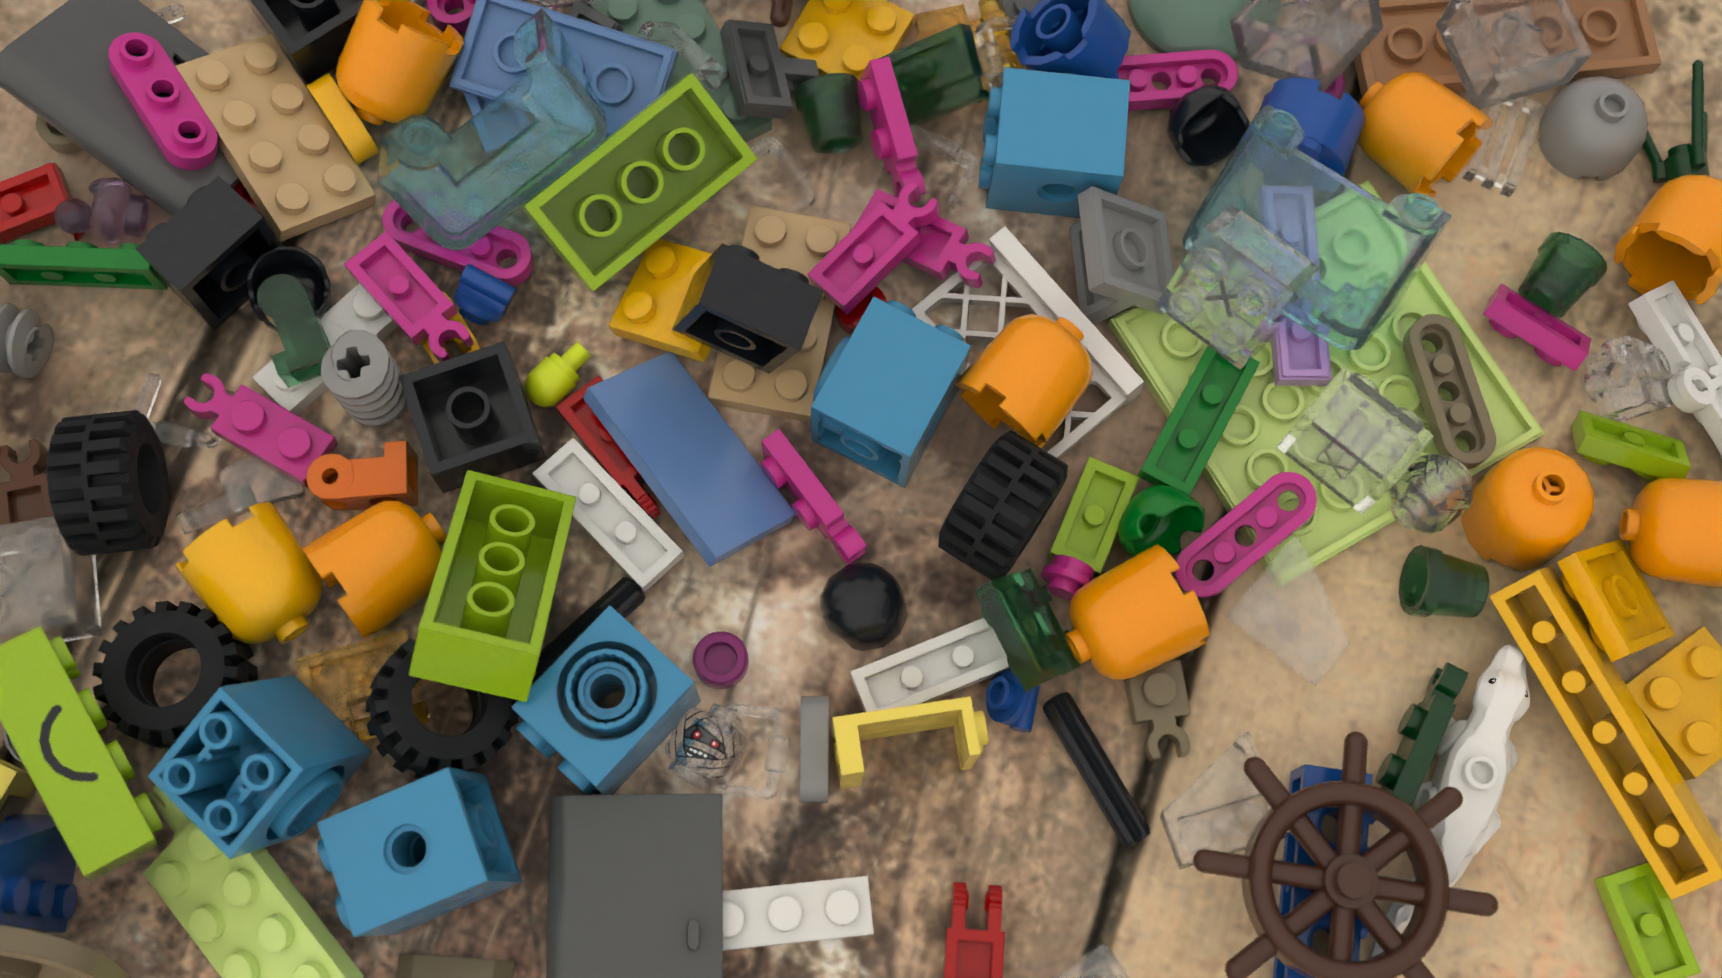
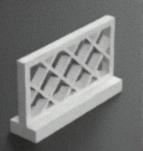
(1043, 298)

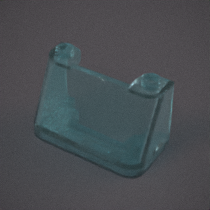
(505, 153)
(1358, 241)

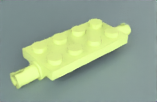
(241, 908)

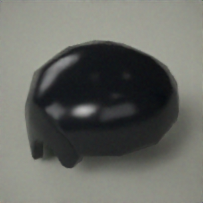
(1206, 125)
(293, 262)
(864, 606)

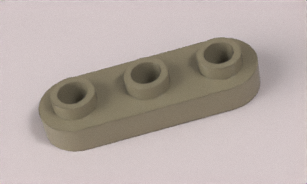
(1451, 370)

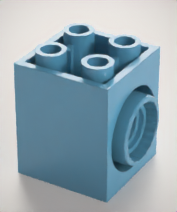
(1052, 140)
(887, 390)
(567, 712)
(259, 764)
(417, 853)

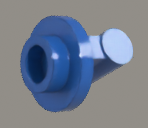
(482, 296)
(1010, 703)

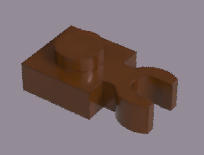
(27, 492)

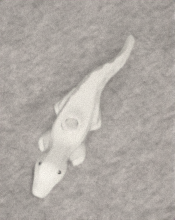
(1476, 761)

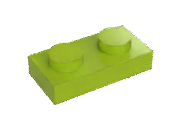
(1628, 446)
(1094, 514)
(1646, 924)

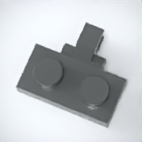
(758, 70)

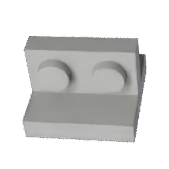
(1119, 255)

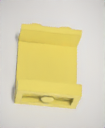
(849, 730)

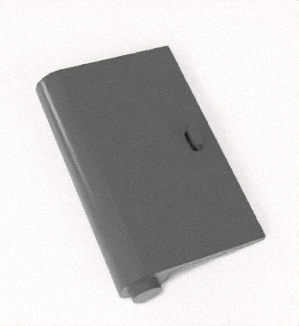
(67, 81)
(631, 883)

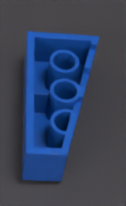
(35, 874)

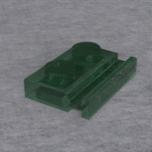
(938, 74)

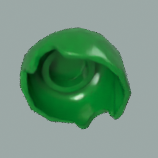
(1159, 518)

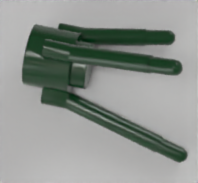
(1689, 157)

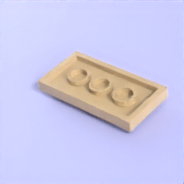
(277, 137)
(787, 392)

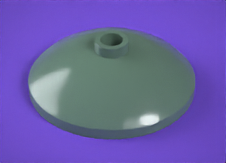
(1186, 24)

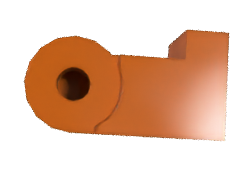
(366, 481)

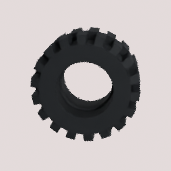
(108, 483)
(1002, 505)
(141, 649)
(416, 746)

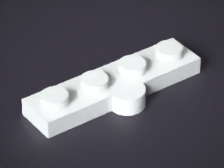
(1692, 356)

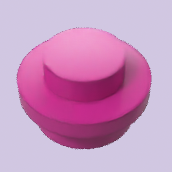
(1066, 575)

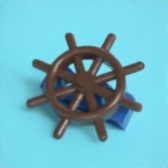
(1337, 884)

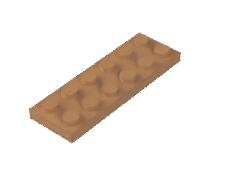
(1410, 41)

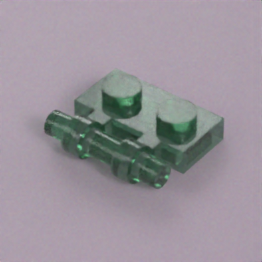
(1026, 628)

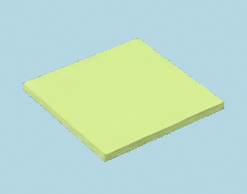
(1266, 413)

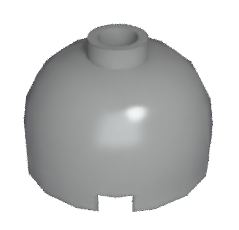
(1593, 128)

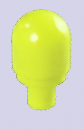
(555, 376)

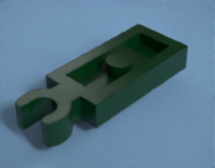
(1422, 733)

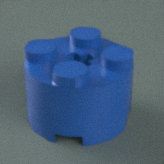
(1071, 38)
(1327, 123)

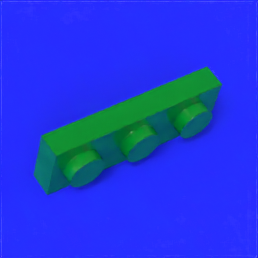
(77, 266)
(1197, 422)

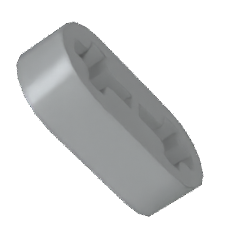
(814, 749)

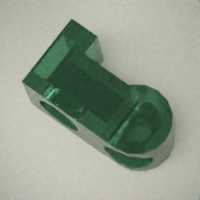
(298, 325)

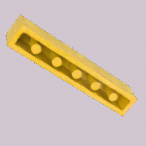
(1612, 732)

